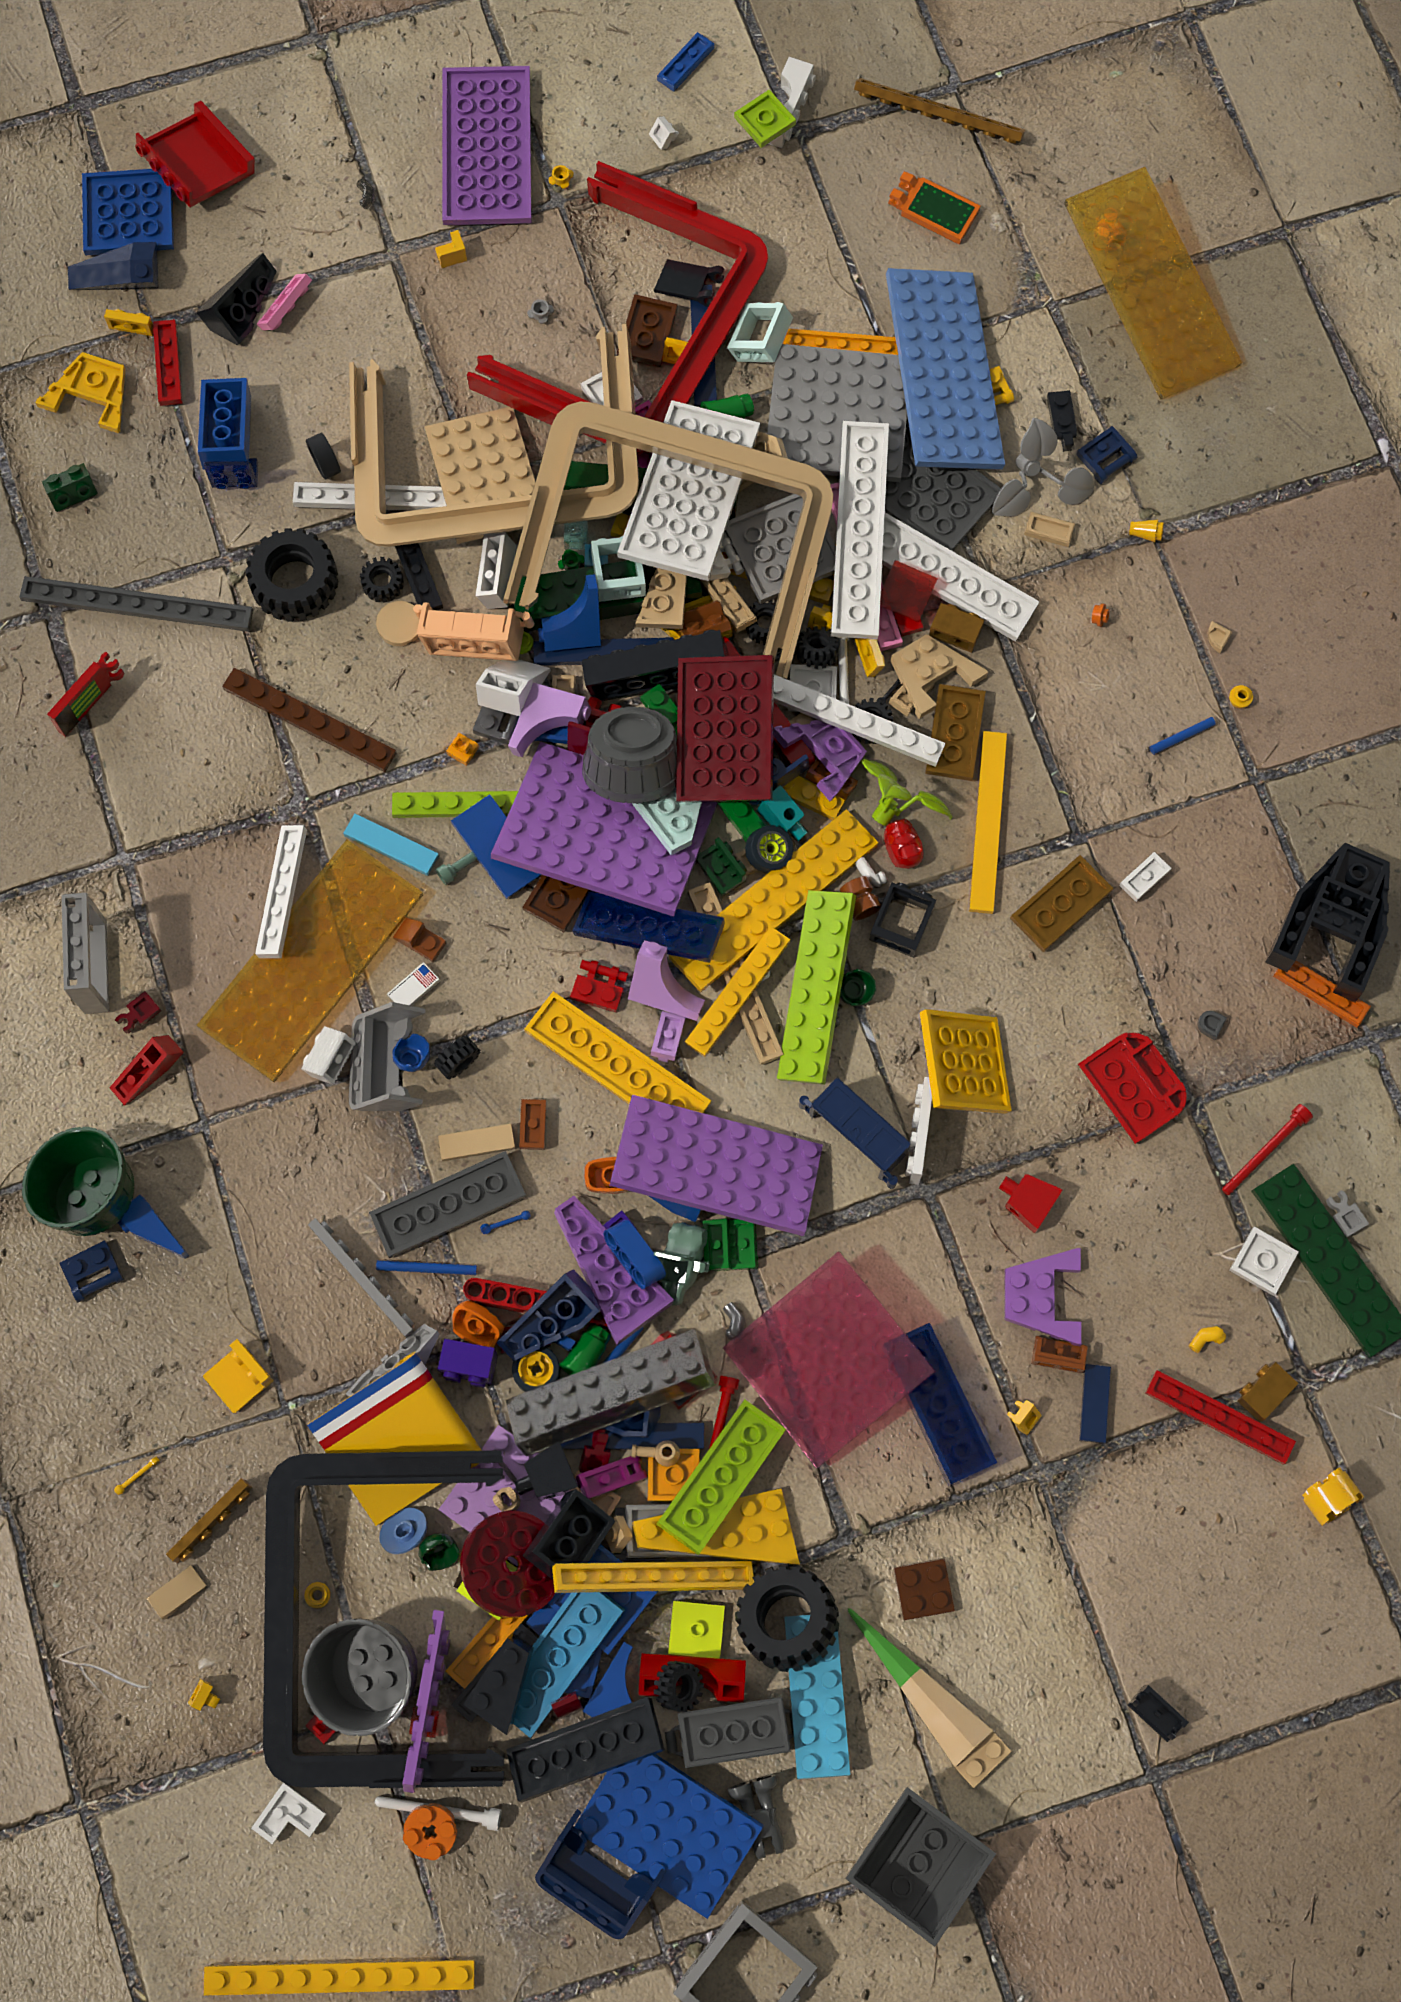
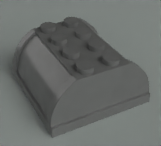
(920, 1866)

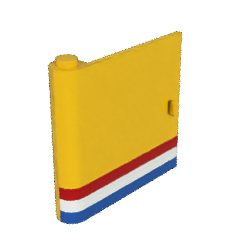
(394, 1414)

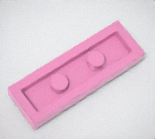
(285, 302)

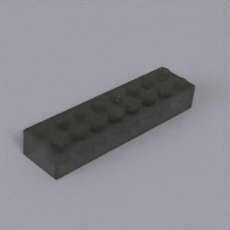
(610, 1392)

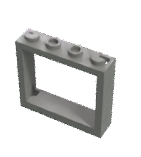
(85, 953)

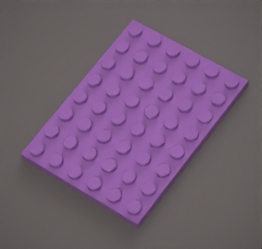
(591, 841)

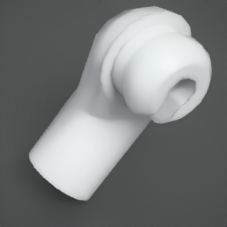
(866, 870)

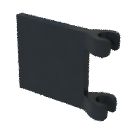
(687, 281)

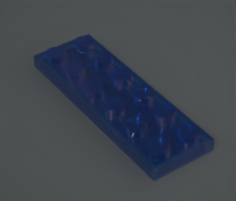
(628, 924)

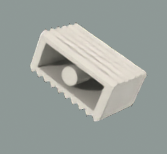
(328, 1055)

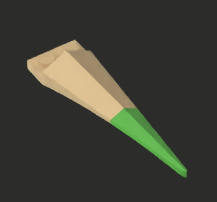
(960, 1734)

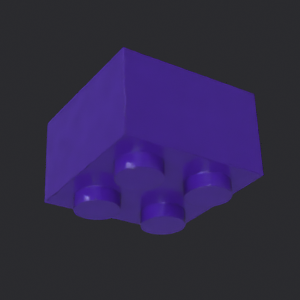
(467, 1362)

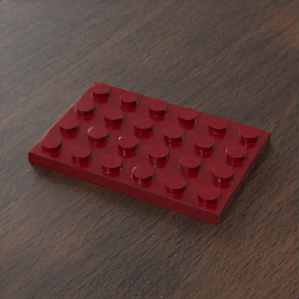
(725, 729)

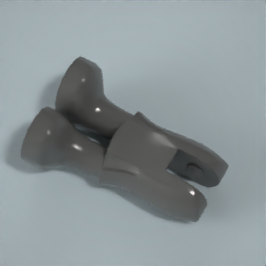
(765, 1815)

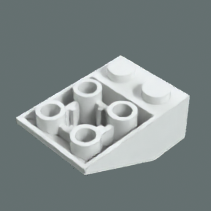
(508, 685)

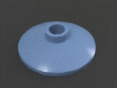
(403, 1531)

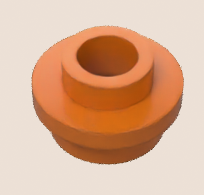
(1100, 615)

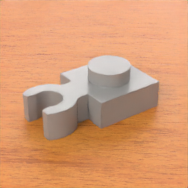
(1348, 1217)

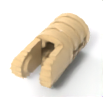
(498, 1499)

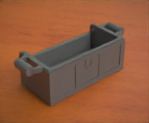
(731, 1732)

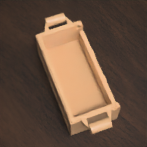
(472, 633)

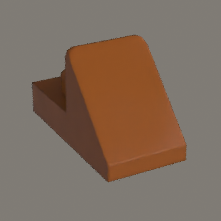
(419, 939)

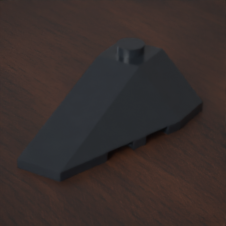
(235, 305)

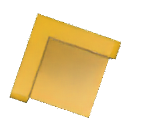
(452, 252)

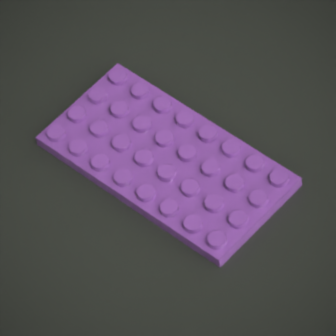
(486, 145)
(717, 1165)

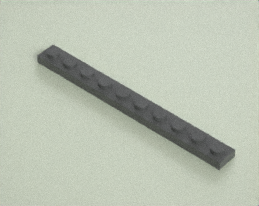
(136, 603)

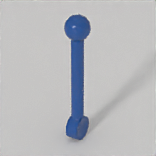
(486, 1228)

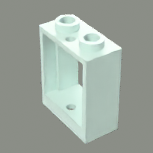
(765, 350)
(615, 588)

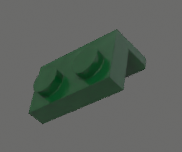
(69, 487)
(722, 867)

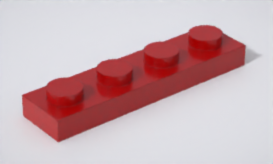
(167, 362)

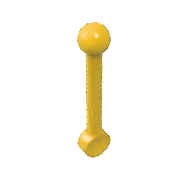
(119, 1489)

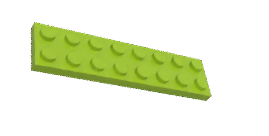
(816, 987)

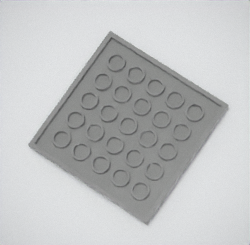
(824, 387)

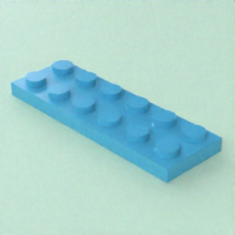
(818, 1711)

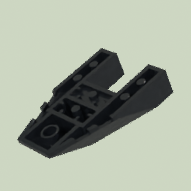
(1348, 902)

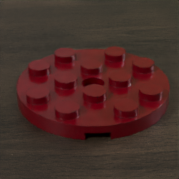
(485, 1570)

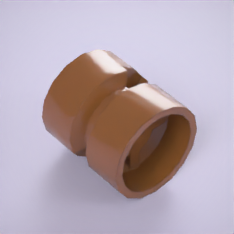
(866, 902)

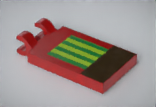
(84, 694)

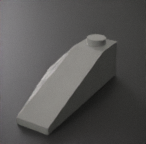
(419, 1341)

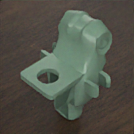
(682, 1259)

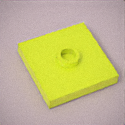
(696, 1630)

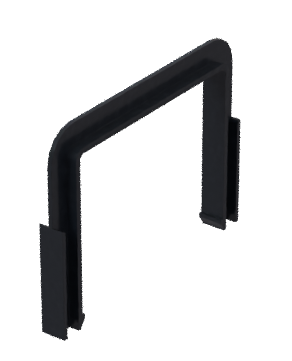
(281, 1622)

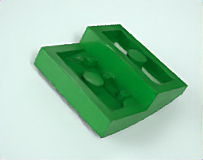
(730, 1245)

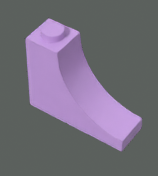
(546, 710)
(657, 987)

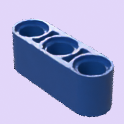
(634, 1254)

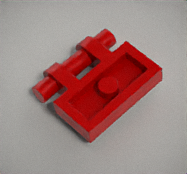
(596, 992)

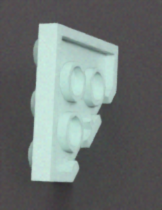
(671, 820)

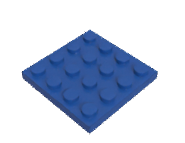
(126, 210)

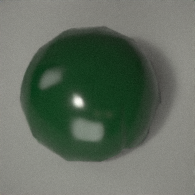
(857, 987)
(438, 1551)

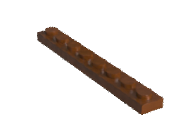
(309, 720)

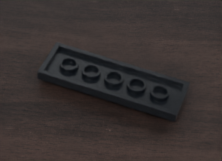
(585, 1749)

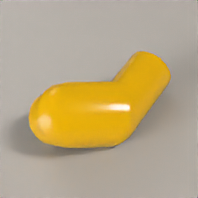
(1207, 1335)

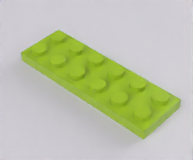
(721, 1477)

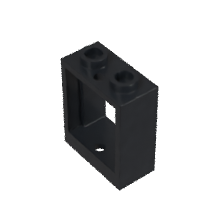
(896, 941)

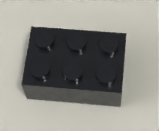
(569, 1533)

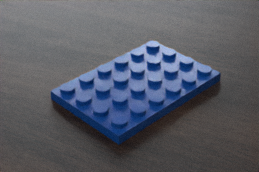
(667, 1820)

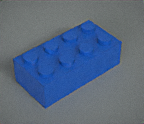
(224, 420)

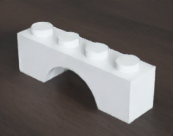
(795, 81)

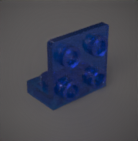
(232, 473)

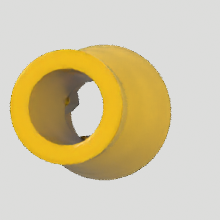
(1149, 530)

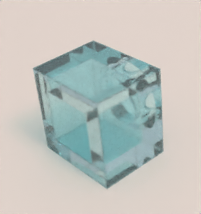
(575, 535)

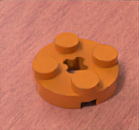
(416, 1837)

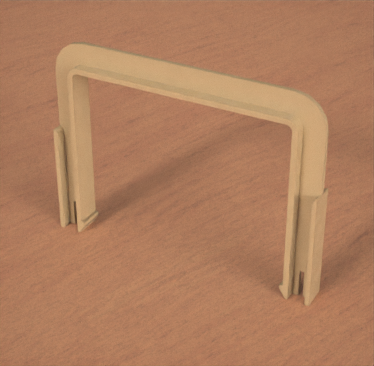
(695, 450)
(489, 515)

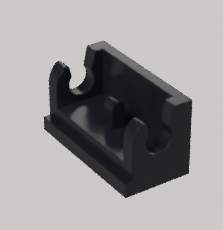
(1157, 1713)

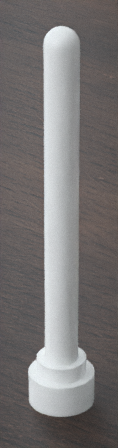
(843, 670)
(488, 1818)

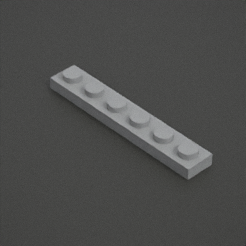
(355, 1268)

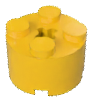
(1333, 1497)

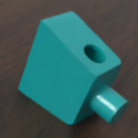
(781, 807)

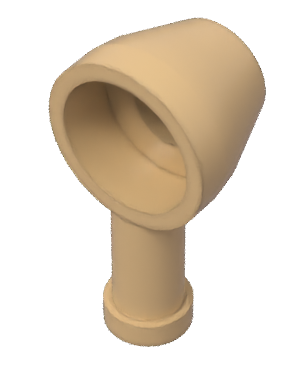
(656, 1452)

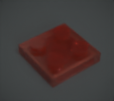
(907, 591)

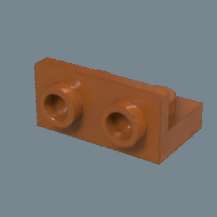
(705, 618)

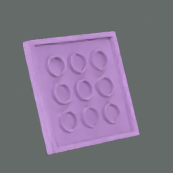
(474, 1502)

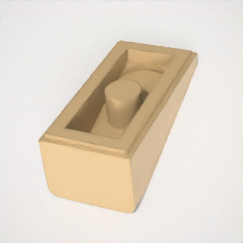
(176, 1592)

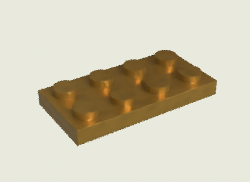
(958, 726)
(1061, 903)

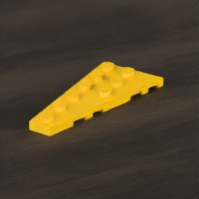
(752, 1530)

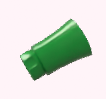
(736, 405)
(586, 1351)

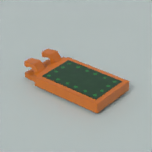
(934, 207)

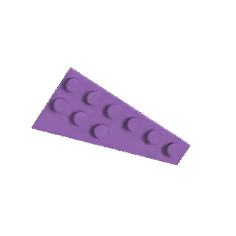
(620, 1299)
(428, 1697)

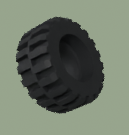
(286, 548)
(811, 1641)

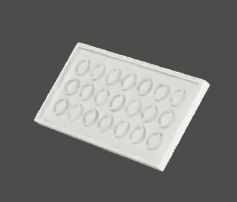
(682, 505)

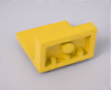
(237, 1377)

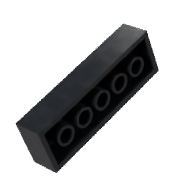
(646, 666)

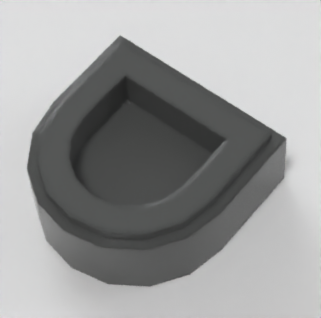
(1211, 1023)

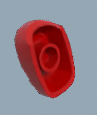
(903, 844)

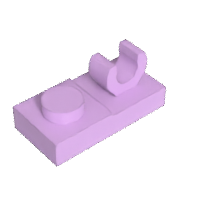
(668, 1036)

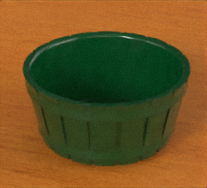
(78, 1182)

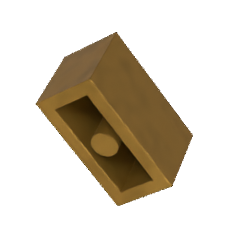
(956, 627)
(1267, 1391)

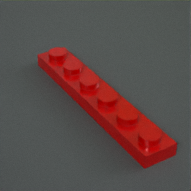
(1220, 1417)

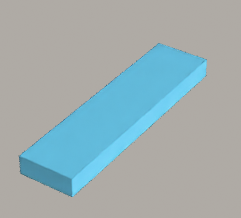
(391, 844)

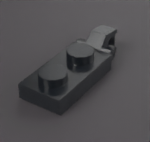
(1062, 417)

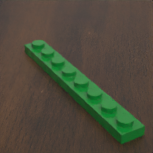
(738, 812)

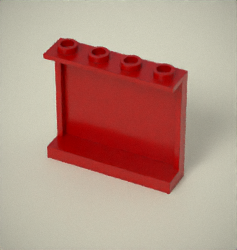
(197, 156)

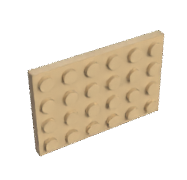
(480, 459)

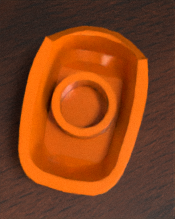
(599, 1174)
(476, 1324)

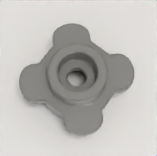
(540, 305)

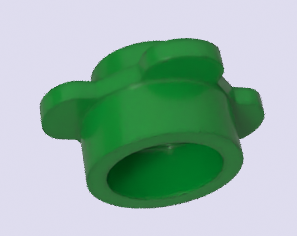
(571, 555)

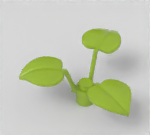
(890, 789)

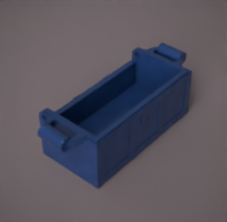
(861, 1127)

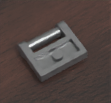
(489, 724)

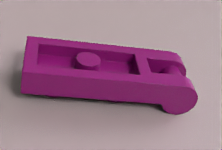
(611, 1477)

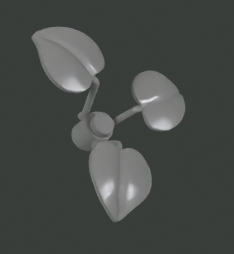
(1038, 442)

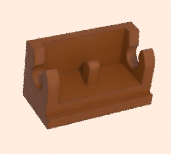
(1059, 1355)

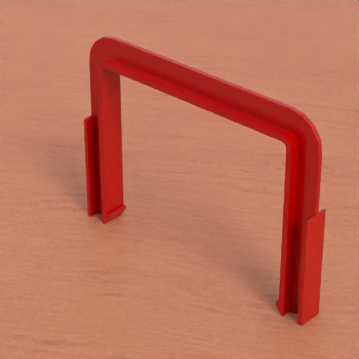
(679, 217)

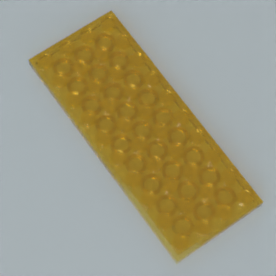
(1152, 283)
(327, 945)

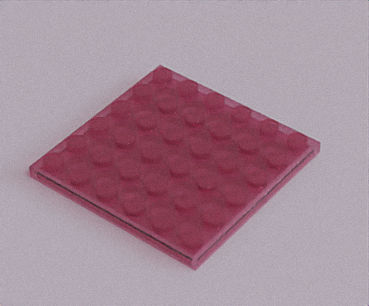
(828, 1359)

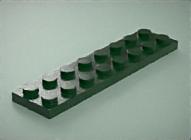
(1330, 1260)

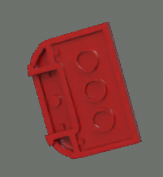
(1135, 1084)

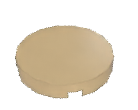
(397, 623)

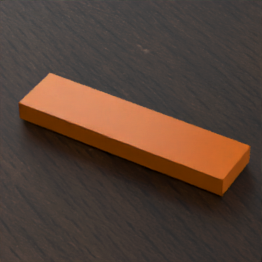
(1321, 992)

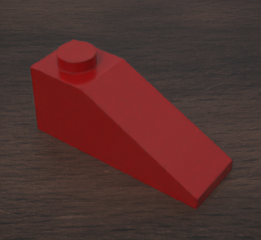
(146, 1068)

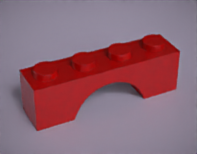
(720, 1676)

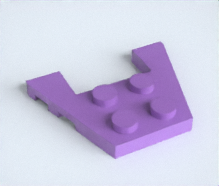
(831, 745)
(1031, 1297)

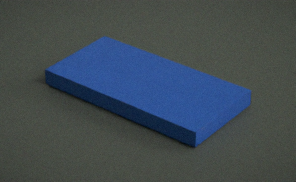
(480, 830)

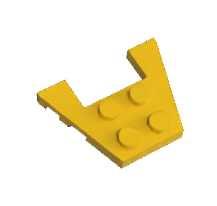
(94, 381)

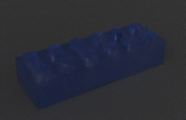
(946, 1415)

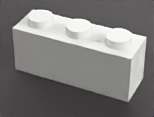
(495, 569)

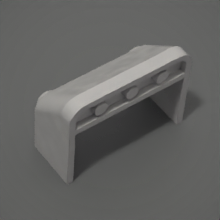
(372, 1069)

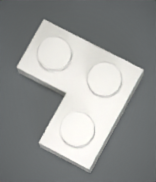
(288, 1807)

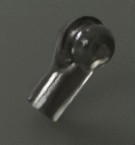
(369, 193)

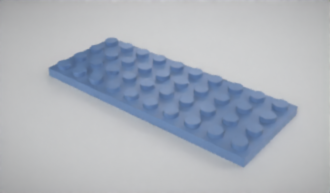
(944, 369)

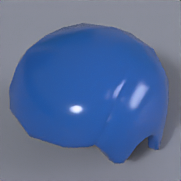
(411, 1053)

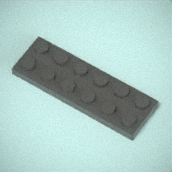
(447, 1204)

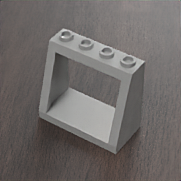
(739, 1914)

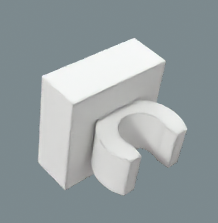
(663, 133)

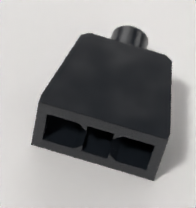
(548, 1474)

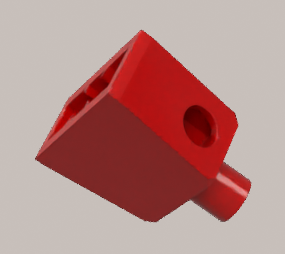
(1030, 1199)

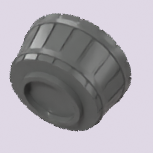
(631, 756)
(359, 1675)

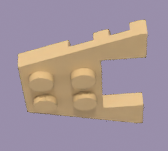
(926, 663)

